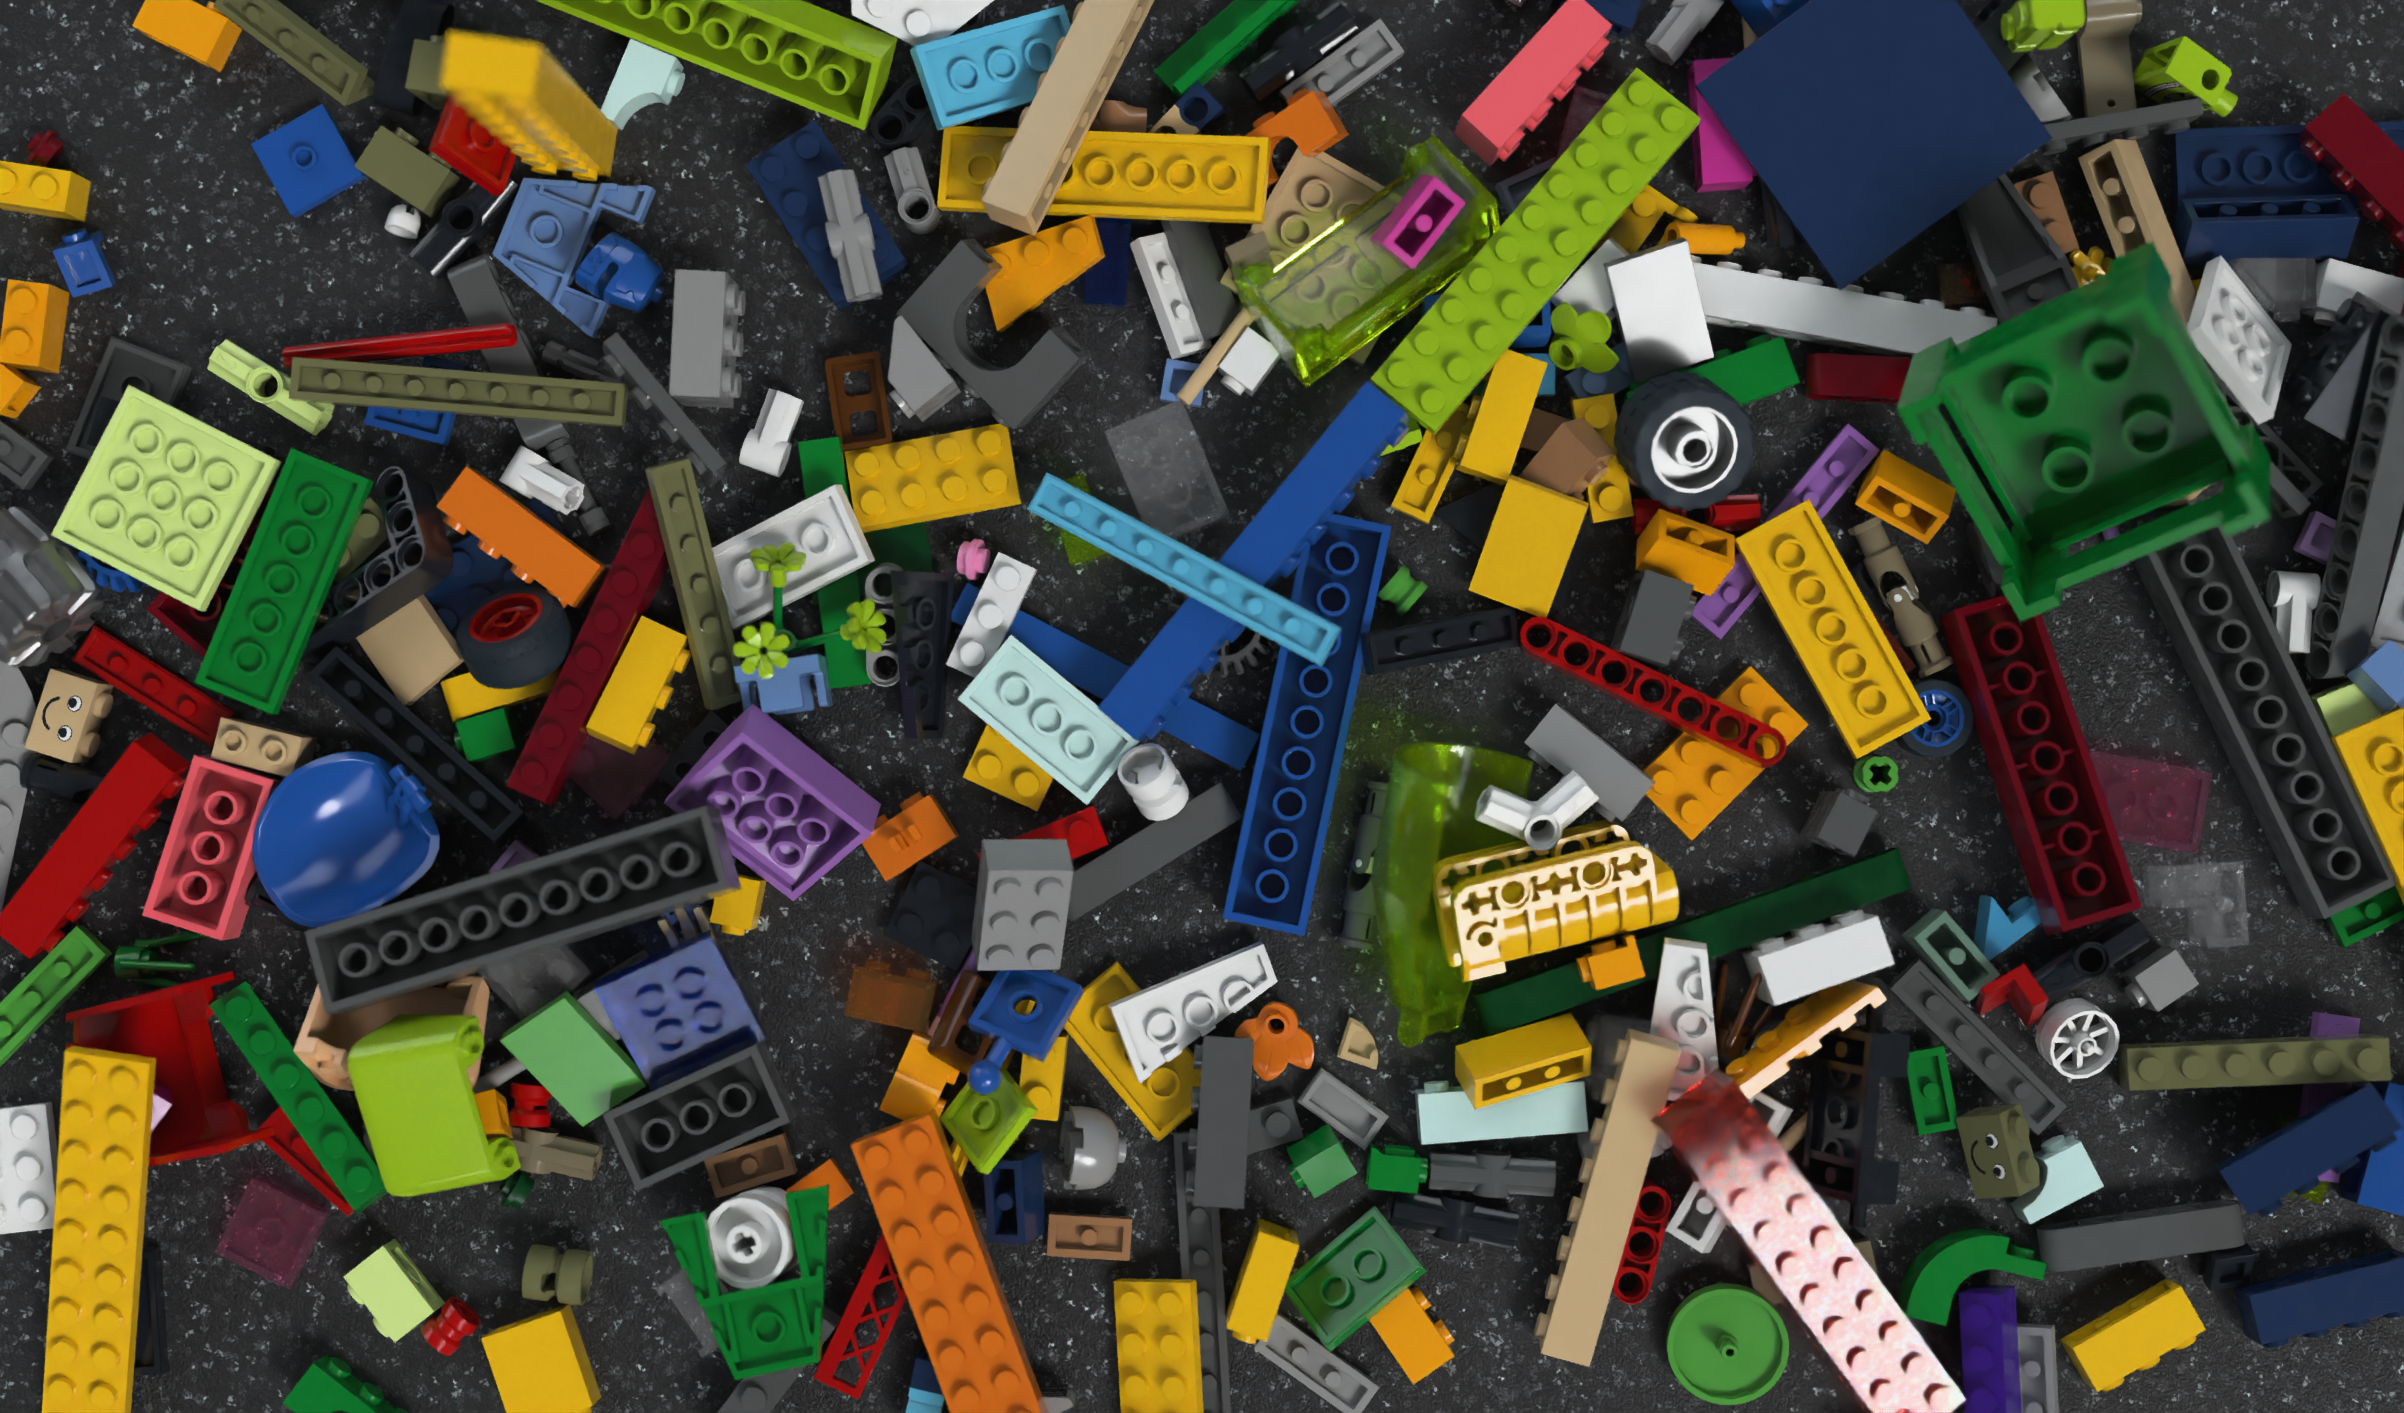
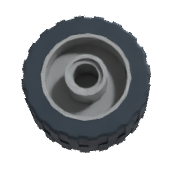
(1684, 441)

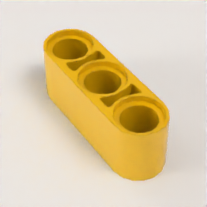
(470, 698)

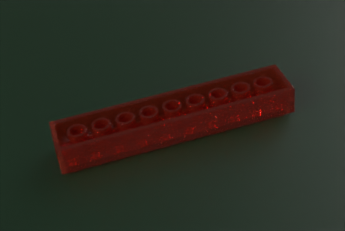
(1803, 1250)

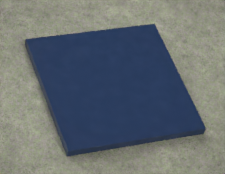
(1871, 122)

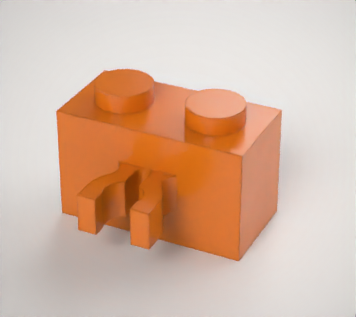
(909, 835)

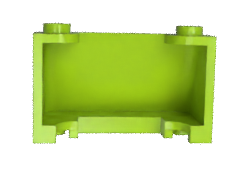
(423, 1106)

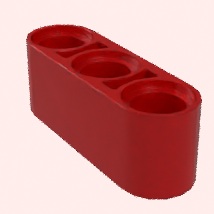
(1643, 1261)

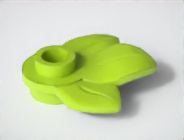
(1581, 340)

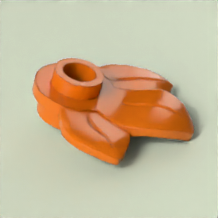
(1277, 1047)

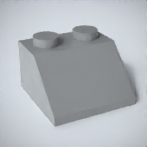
(916, 374)

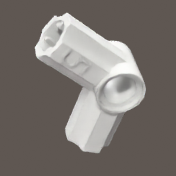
(1517, 815)

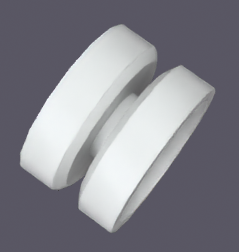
(753, 1237)

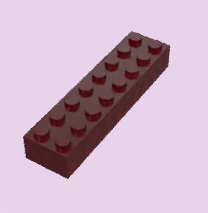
(2040, 765)

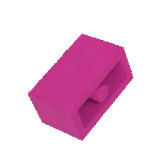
(1418, 221)

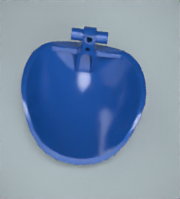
(343, 838)

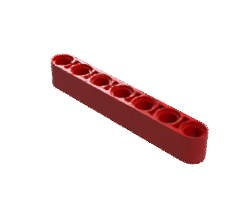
(1672, 692)

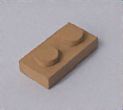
(2046, 202)
(750, 1165)
(1089, 1236)

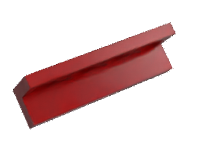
(854, 1315)

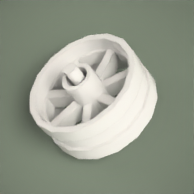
(2088, 1054)

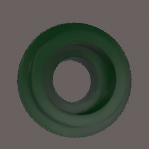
(516, 1189)

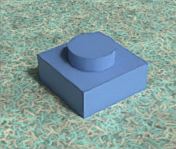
(1175, 377)

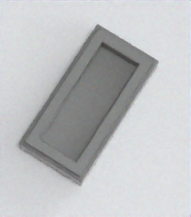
(1342, 1108)

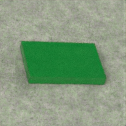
(1353, 1278)

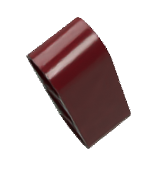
(1855, 377)

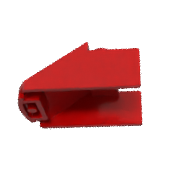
(175, 1031)

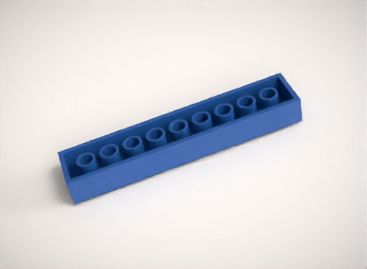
(1306, 733)

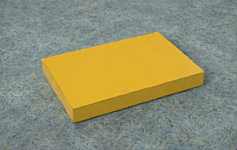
(1528, 546)

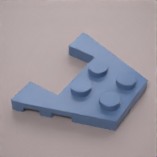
(551, 231)

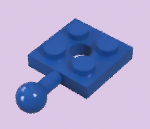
(1028, 1033)

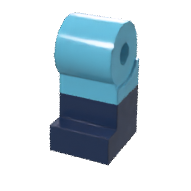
(925, 1391)

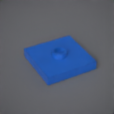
(308, 161)

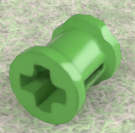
(1888, 773)

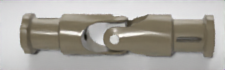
(1910, 616)

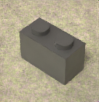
(1839, 821)

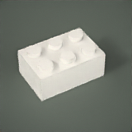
(1818, 956)

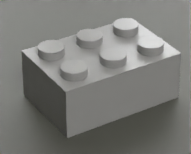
(706, 339)
(1021, 904)

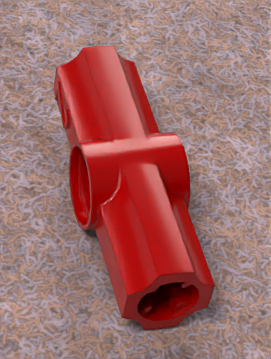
(1729, 515)

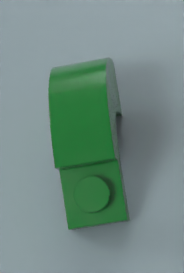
(1947, 1262)

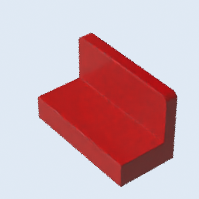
(2020, 990)

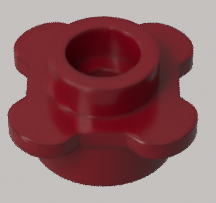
(44, 148)

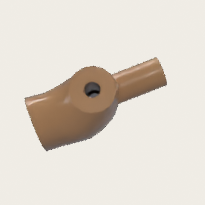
(1120, 117)

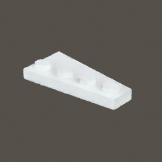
(1179, 1010)
(1685, 1011)

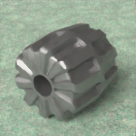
(42, 591)

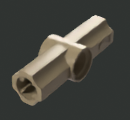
(545, 1151)

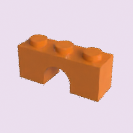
(1307, 121)

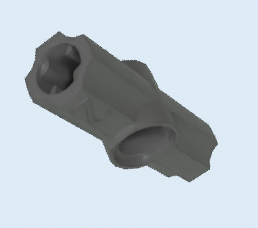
(1491, 1174)

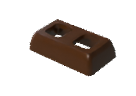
(844, 405)
(954, 1017)

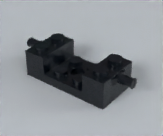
(1841, 1151)

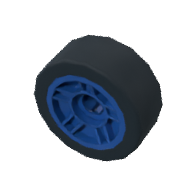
(1954, 716)

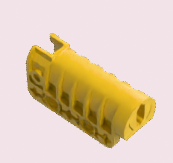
(1548, 900)

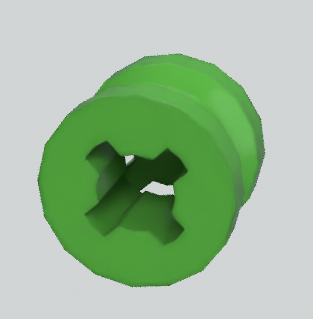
(1402, 590)

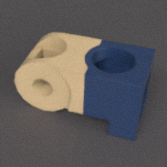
(1191, 113)

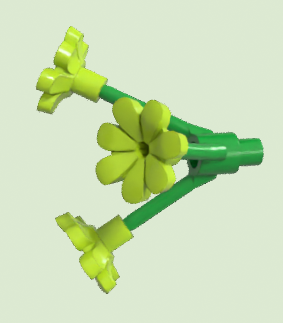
(774, 643)

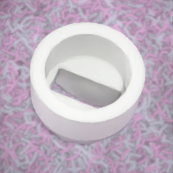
(403, 223)

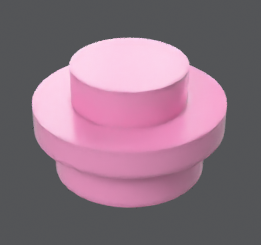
(973, 559)

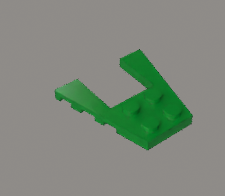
(771, 1323)

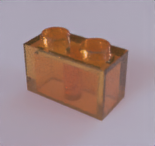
(892, 996)

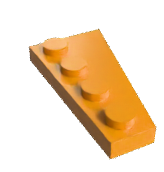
(1801, 1033)

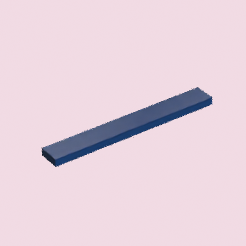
(1101, 673)

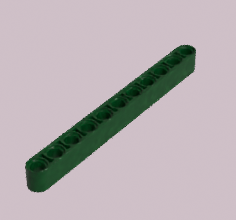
(1721, 928)

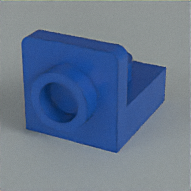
(83, 262)

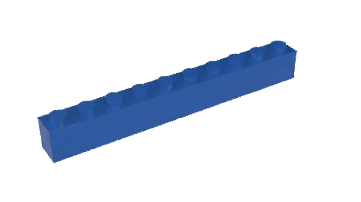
(1260, 554)

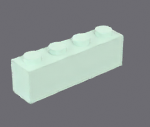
(1448, 1115)

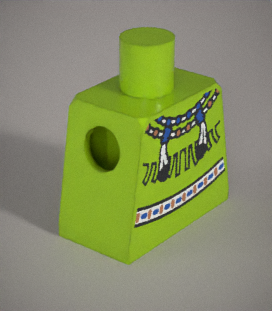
(2184, 72)

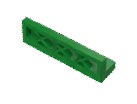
(1219, 43)

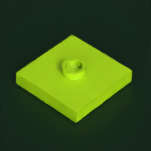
(988, 1122)

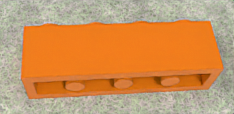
(521, 537)

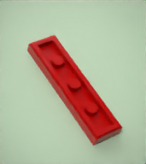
(152, 684)

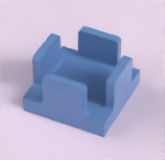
(789, 687)

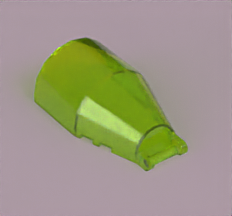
(1422, 821)

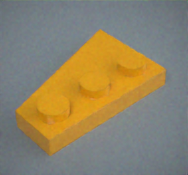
(1040, 266)

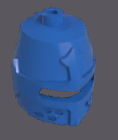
(621, 274)

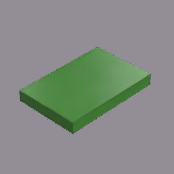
(574, 1058)

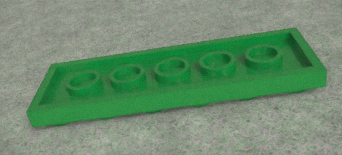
(284, 582)

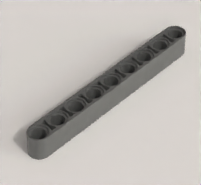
(2365, 519)

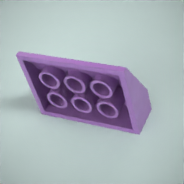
(778, 802)

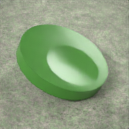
(1727, 1344)

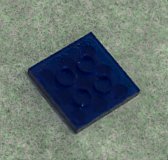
(680, 1010)

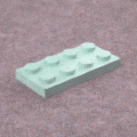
(1047, 719)

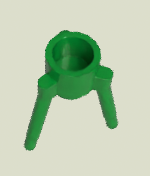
(142, 964)

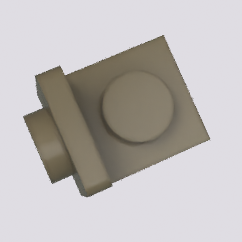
(1247, 253)

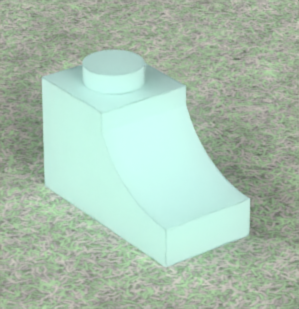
(640, 80)
(2064, 1178)

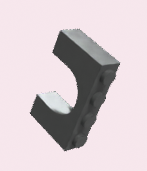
(939, 316)

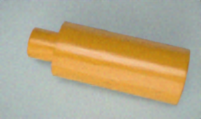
(1706, 238)

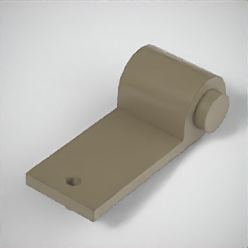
(2107, 56)

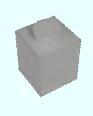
(2158, 979)

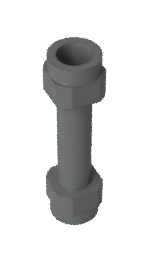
(562, 455)

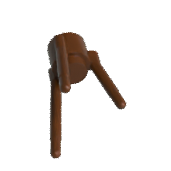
(1732, 1034)

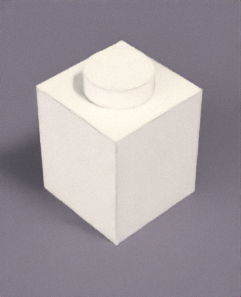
(1248, 363)

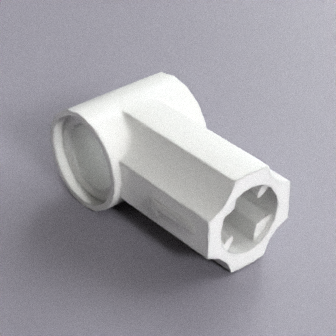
(769, 443)
(537, 478)
(2292, 602)

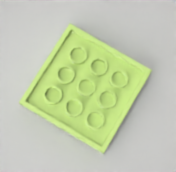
(166, 498)

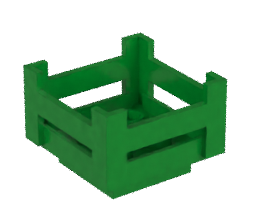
(2084, 424)

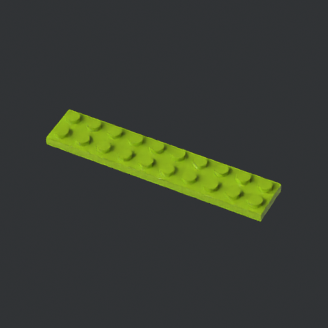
(1535, 251)

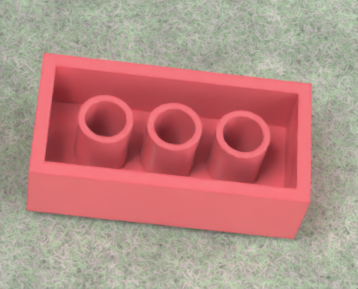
(1536, 75)
(209, 849)

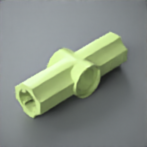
(251, 376)

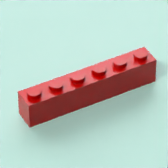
(91, 846)

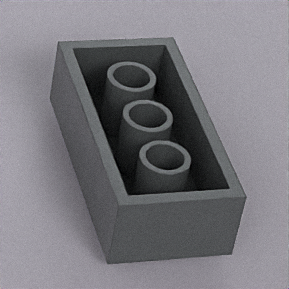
(700, 1115)

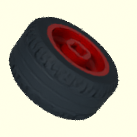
(515, 637)

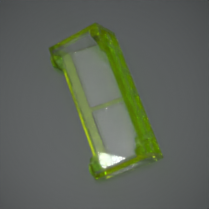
(1346, 288)

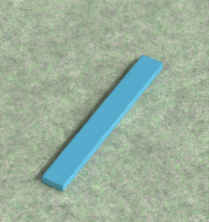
(1184, 569)

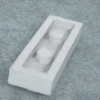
(1168, 296)
(991, 614)

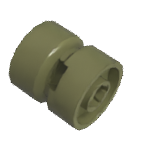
(557, 1274)

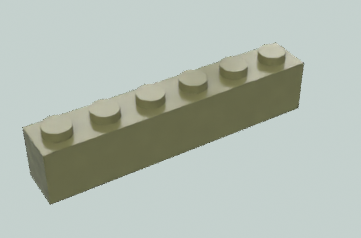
(2254, 1062)

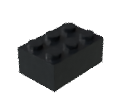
(2337, 375)

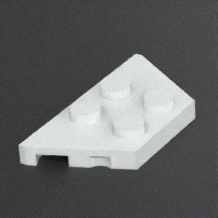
(917, 20)

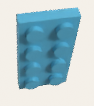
(988, 66)

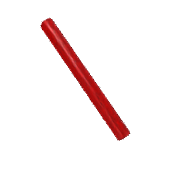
(407, 344)

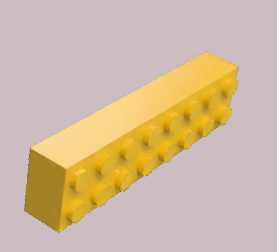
(529, 105)

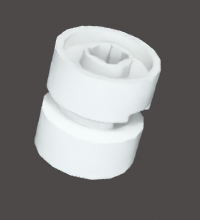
(1153, 781)

